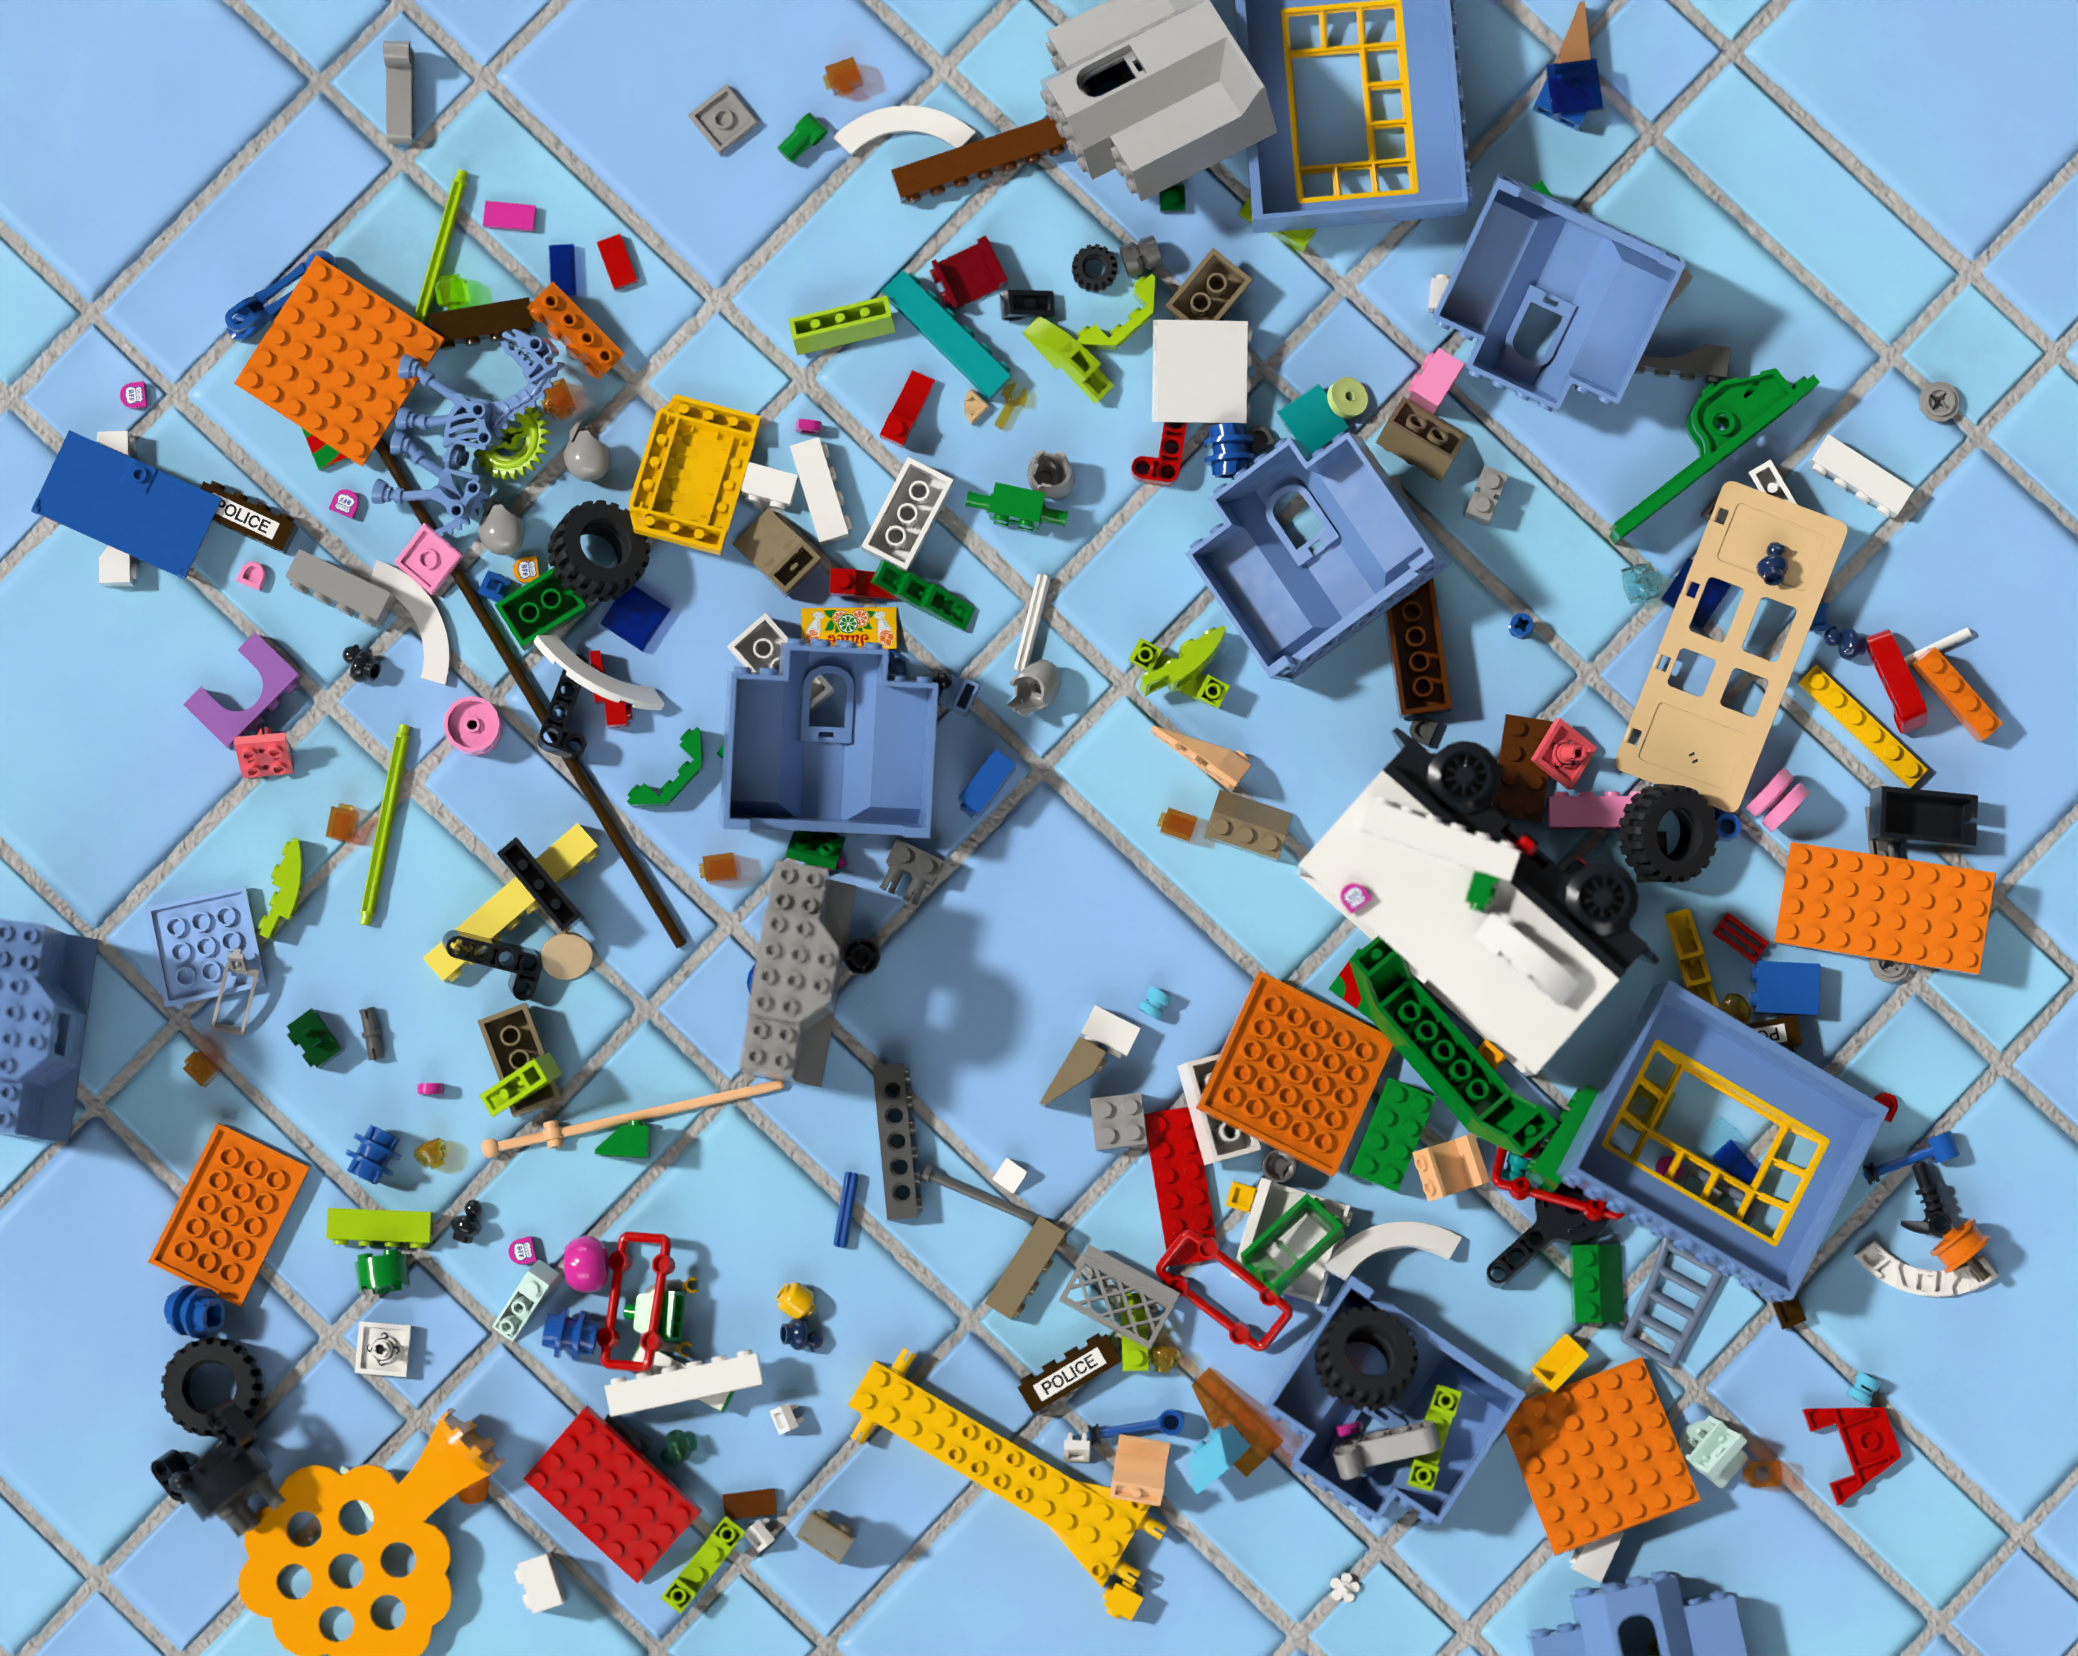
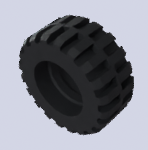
(581, 573)
(1640, 833)
(1385, 1335)
(194, 1355)

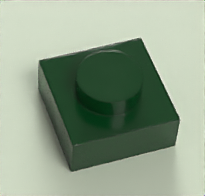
(1172, 199)

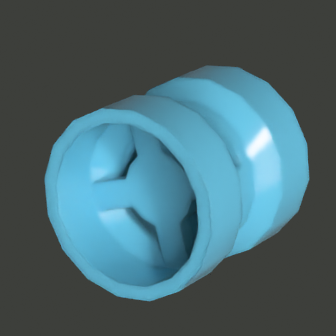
(1155, 1002)
(1860, 1394)

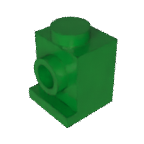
(1481, 891)

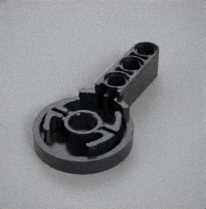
(1552, 1226)

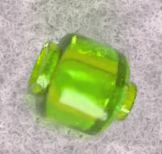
(452, 291)

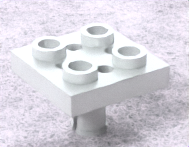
(370, 1334)

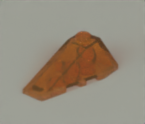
(1226, 1407)

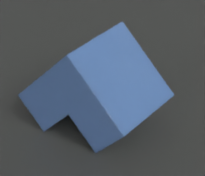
(959, 695)

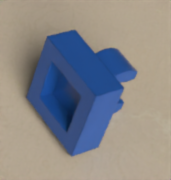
(494, 587)

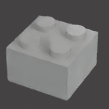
(1118, 1121)

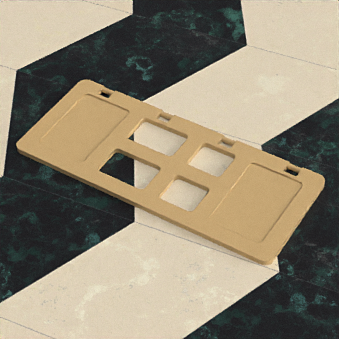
(1682, 723)

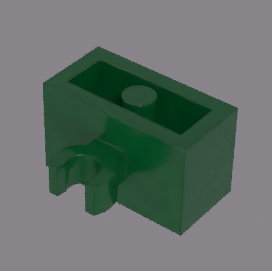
(314, 1038)

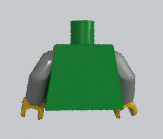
(671, 1314)

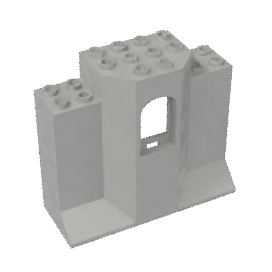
(1178, 114)
(797, 975)

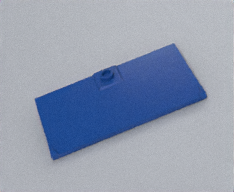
(126, 504)

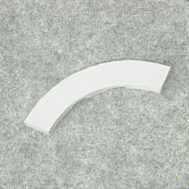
(903, 119)
(426, 616)
(610, 688)
(1390, 1237)
(1921, 1281)

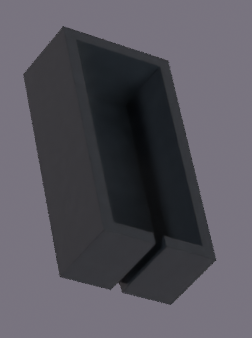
(1922, 817)

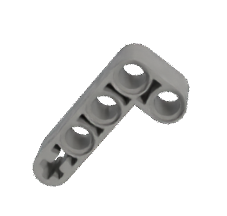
(399, 65)
(1385, 1446)

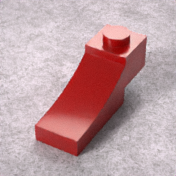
(907, 409)
(855, 584)
(616, 713)

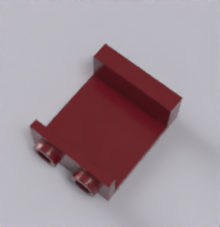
(969, 274)

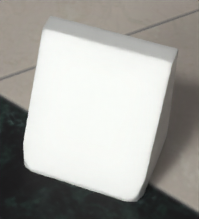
(1010, 1175)

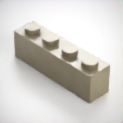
(1025, 1268)

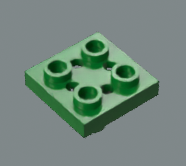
(816, 848)

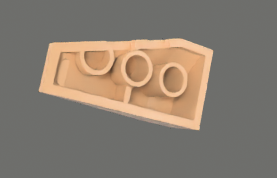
(1214, 760)

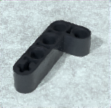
(558, 726)
(491, 959)

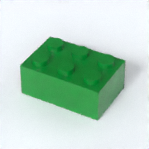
(539, 608)

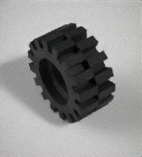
(1100, 254)

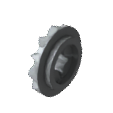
(1935, 390)
(1888, 974)

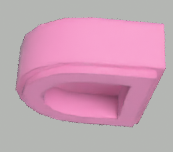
(252, 575)

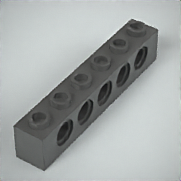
(884, 1076)

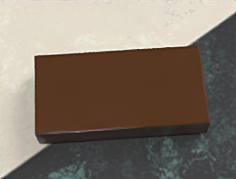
(750, 1503)

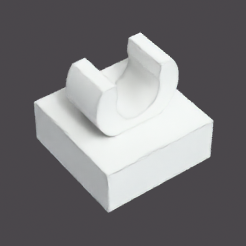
(784, 1418)
(1076, 1449)
(759, 1535)

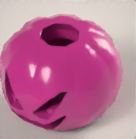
(586, 1264)

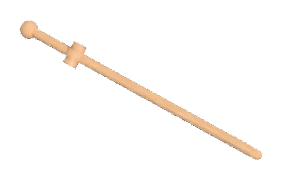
(553, 1133)

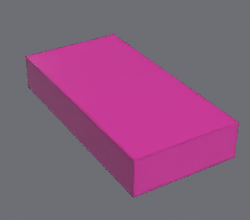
(509, 216)

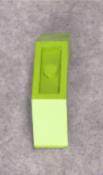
(1096, 339)
(1202, 689)
(1441, 1411)
(703, 1565)

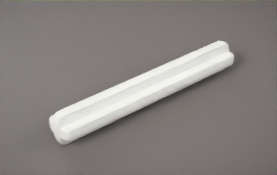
(1032, 622)

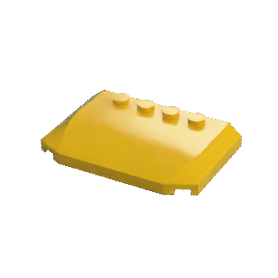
(692, 473)

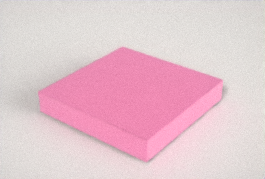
(429, 559)

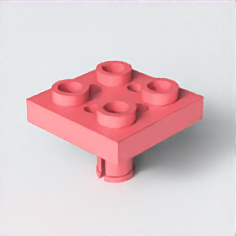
(264, 754)
(1563, 754)

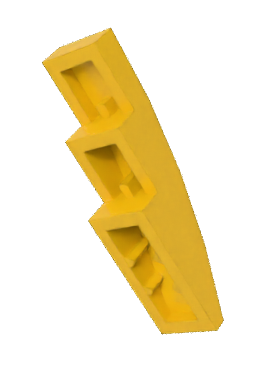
(1690, 955)

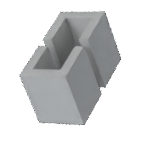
(1489, 488)

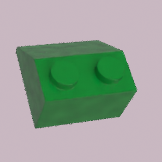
(627, 1141)

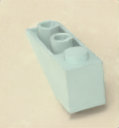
(525, 1299)

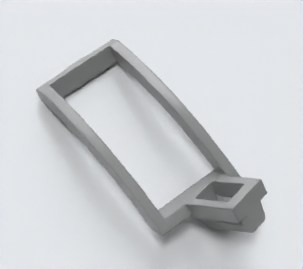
(240, 968)

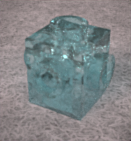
(1641, 582)

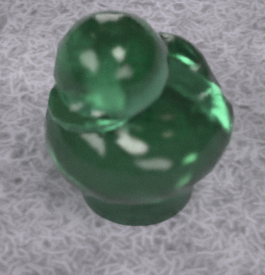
(679, 1447)

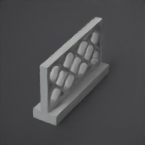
(1133, 1281)

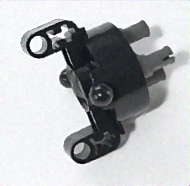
(225, 1475)

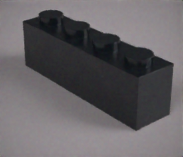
(540, 885)

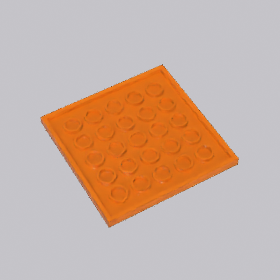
(337, 360)
(1295, 1074)
(1599, 1457)

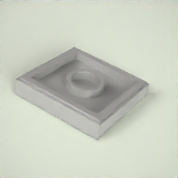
(723, 119)

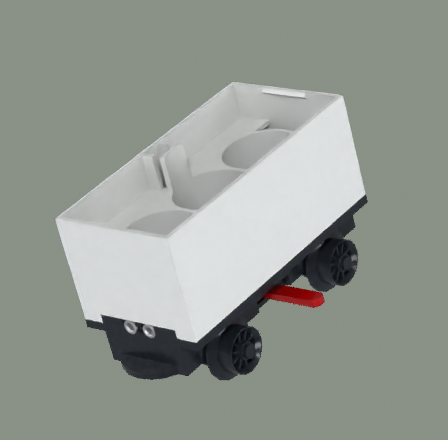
(1423, 915)

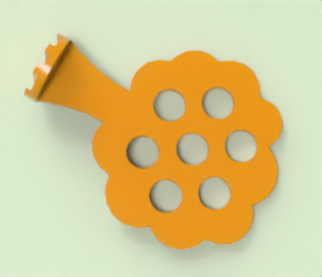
(447, 1465)

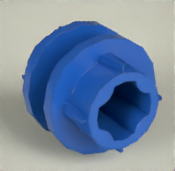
(1229, 449)
(373, 1154)
(194, 1311)
(570, 1334)

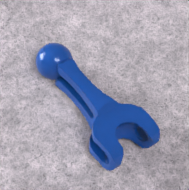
(256, 312)

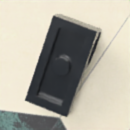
(1026, 303)

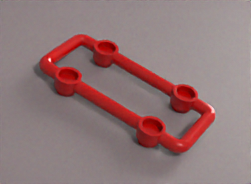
(1521, 1188)
(1209, 1248)
(651, 1340)

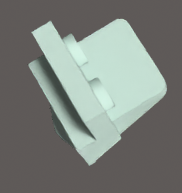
(1713, 1450)

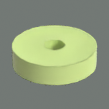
(1338, 401)

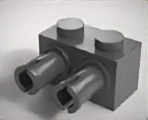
(912, 861)

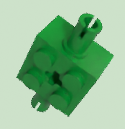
(1016, 507)

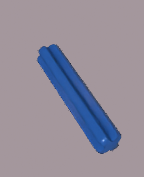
(845, 1209)

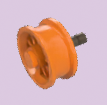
(1960, 1247)

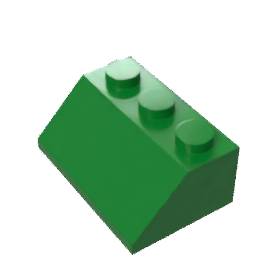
(1596, 1283)

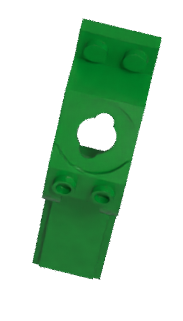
(1741, 421)

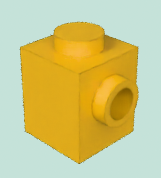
(1121, 1600)

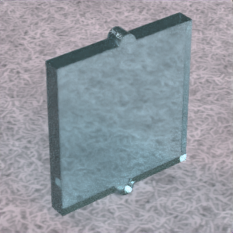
(1714, 1137)

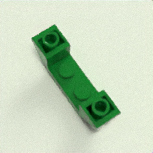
(644, 797)

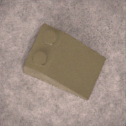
(1077, 1068)

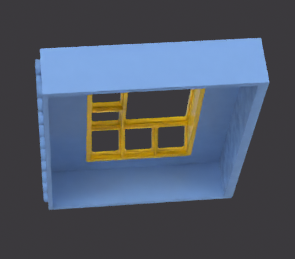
(1429, 120)
(1761, 1078)

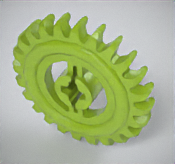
(526, 448)

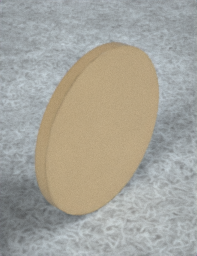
(566, 956)

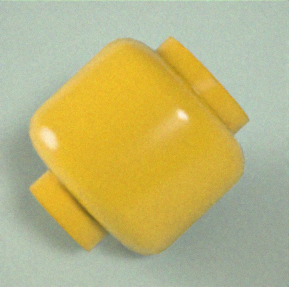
(795, 1300)

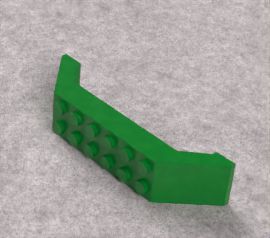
(1443, 1053)

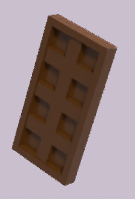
(1521, 781)

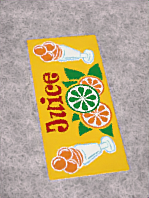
(851, 624)

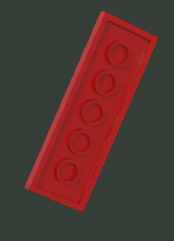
(1179, 1180)

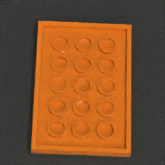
(229, 1214)

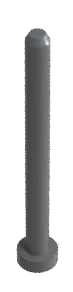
(977, 1195)

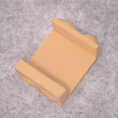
(1451, 1167)
(1139, 1470)

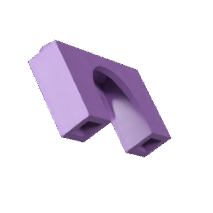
(277, 680)

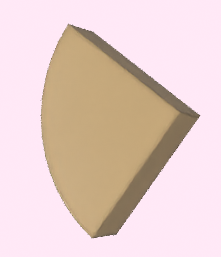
(974, 406)

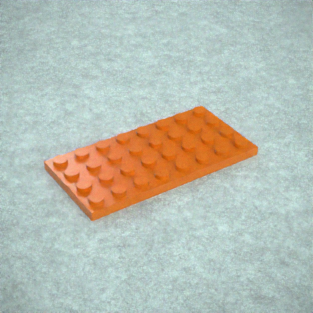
(1885, 908)

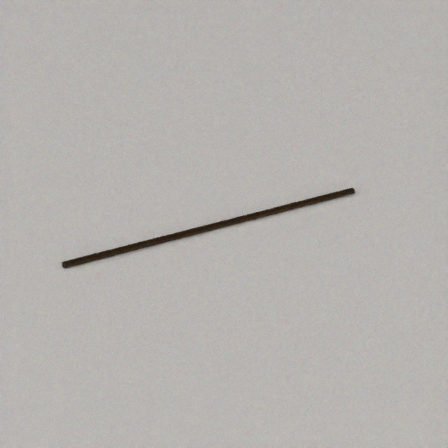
(540, 711)

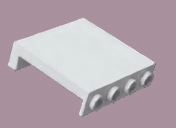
(1200, 371)
(1268, 1206)

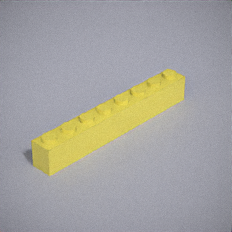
(514, 900)

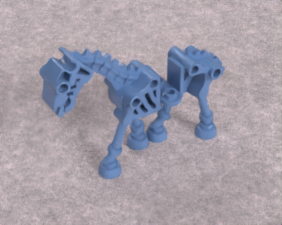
(490, 418)

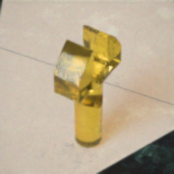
(1010, 404)

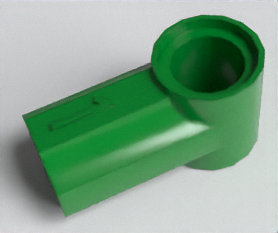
(807, 132)

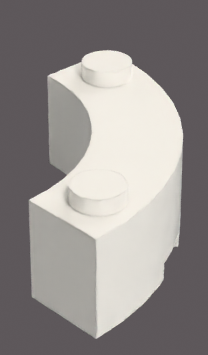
(1527, 959)

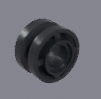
(866, 968)

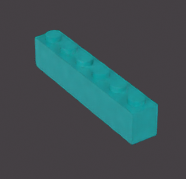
(947, 335)

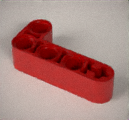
(1164, 460)
(1898, 682)

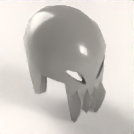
(585, 455)
(1051, 474)
(499, 529)
(1036, 687)

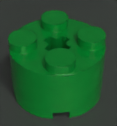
(382, 1272)

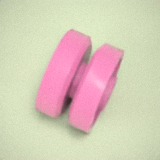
(459, 719)
(1778, 800)

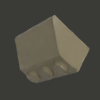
(1209, 290)
(1421, 439)
(1248, 825)

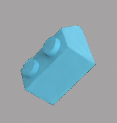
(1215, 1456)

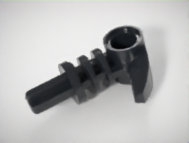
(1932, 1202)

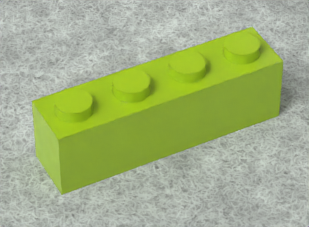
(842, 325)
(379, 1225)

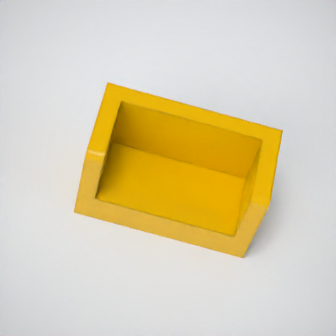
(1559, 1363)

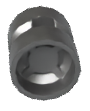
(1149, 253)
(1278, 1166)

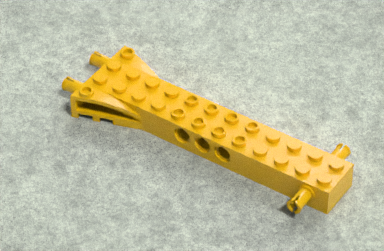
(1076, 1511)

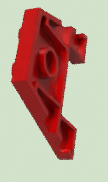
(1866, 1440)

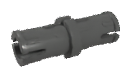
(371, 1033)

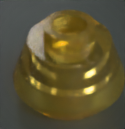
(1736, 1007)
(431, 1153)
(1164, 1358)

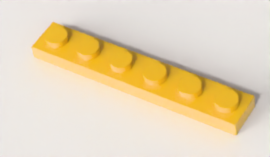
(1862, 726)

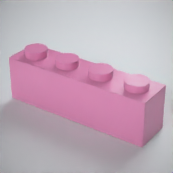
(1586, 810)

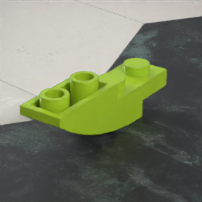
(1066, 352)
(1191, 661)
(290, 879)

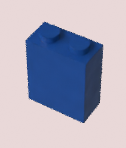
(986, 784)
(1785, 988)

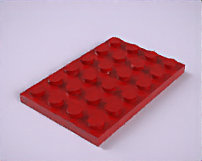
(612, 1494)

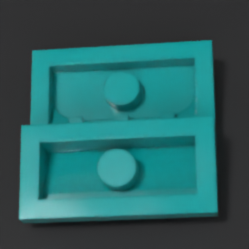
(1312, 419)

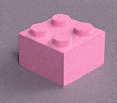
(1436, 380)

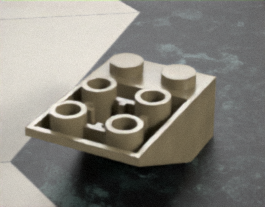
(777, 552)
(826, 1536)

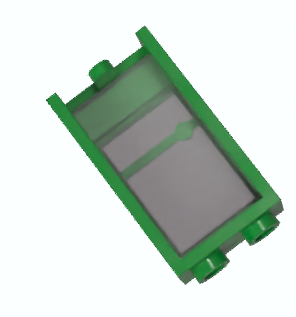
(1292, 1244)

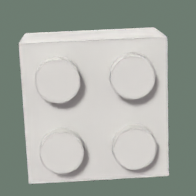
(540, 1583)

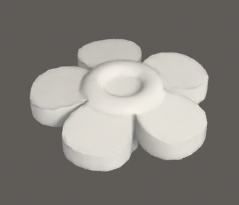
(1344, 1587)

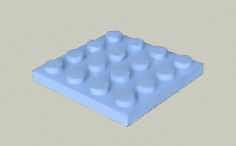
(193, 945)

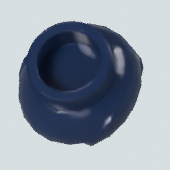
(1774, 566)
(1848, 642)
(797, 1336)

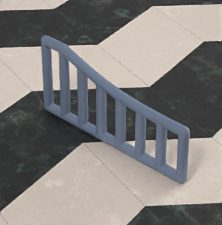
(1660, 1270)

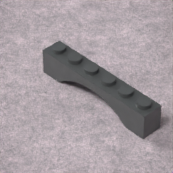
(1706, 363)

